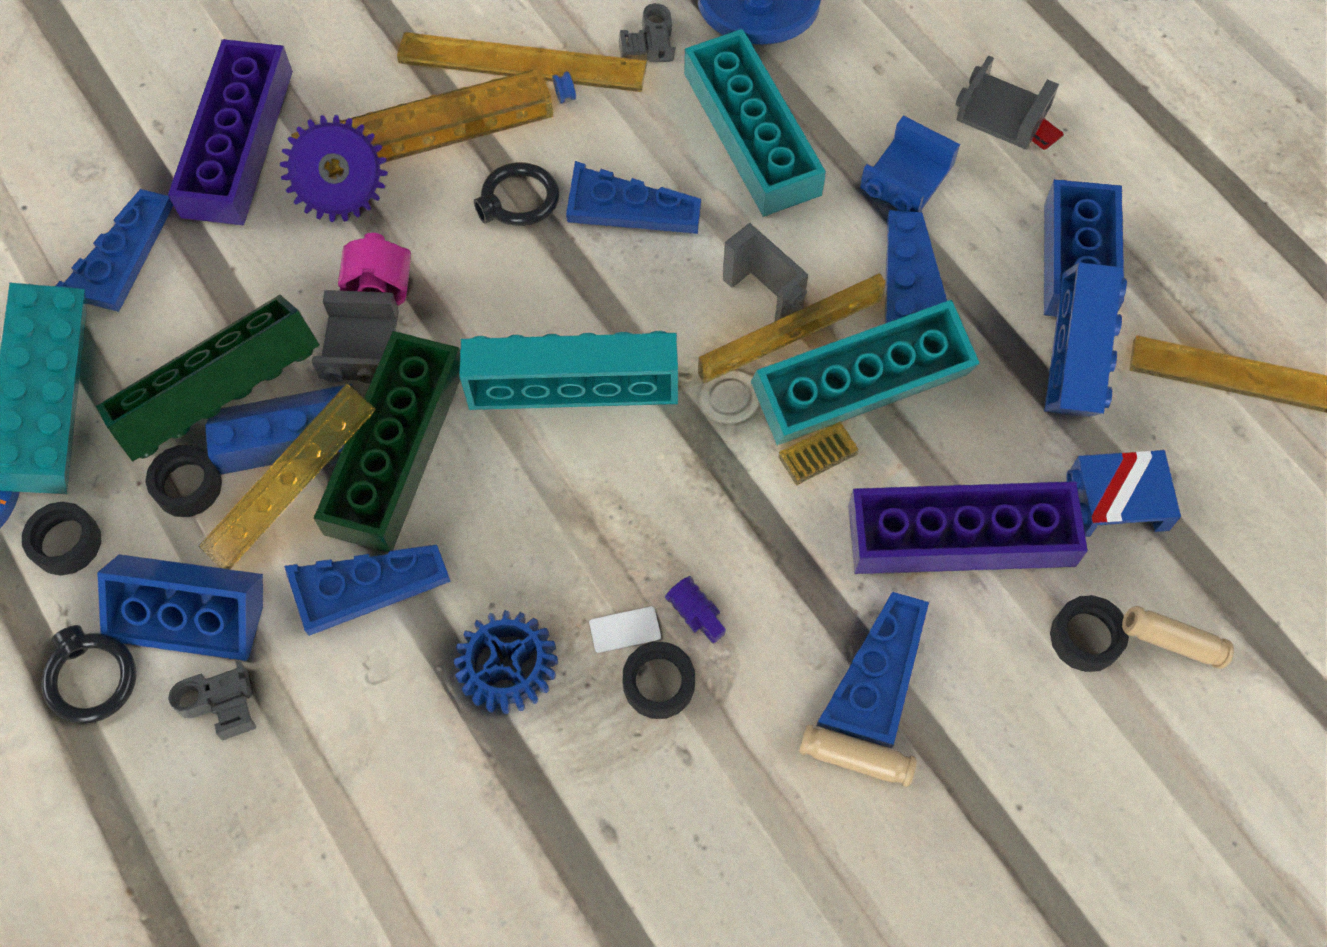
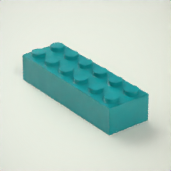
(754, 122)
(569, 370)
(864, 372)
(39, 386)

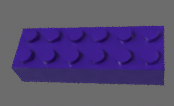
(231, 132)
(966, 527)

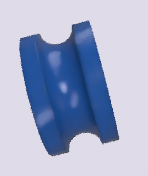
(564, 87)

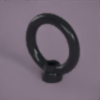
(490, 208)
(70, 644)

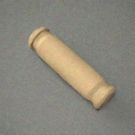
(1178, 637)
(858, 755)

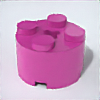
(375, 267)

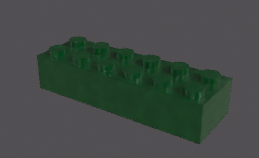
(207, 377)
(391, 449)

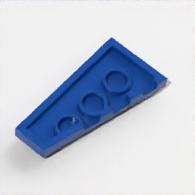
(616, 202)
(120, 253)
(911, 267)
(354, 587)
(876, 684)

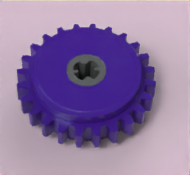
(311, 179)

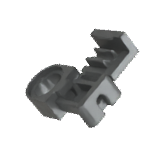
(651, 38)
(225, 693)

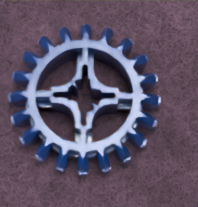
(493, 671)

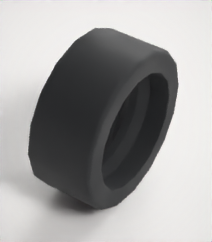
(167, 463)
(43, 521)
(653, 651)
(1071, 654)

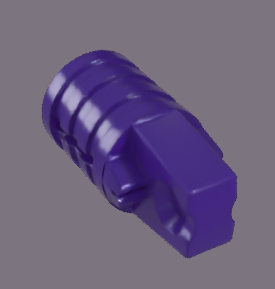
(696, 609)

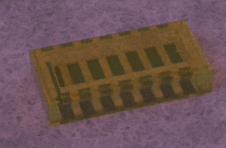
(818, 453)

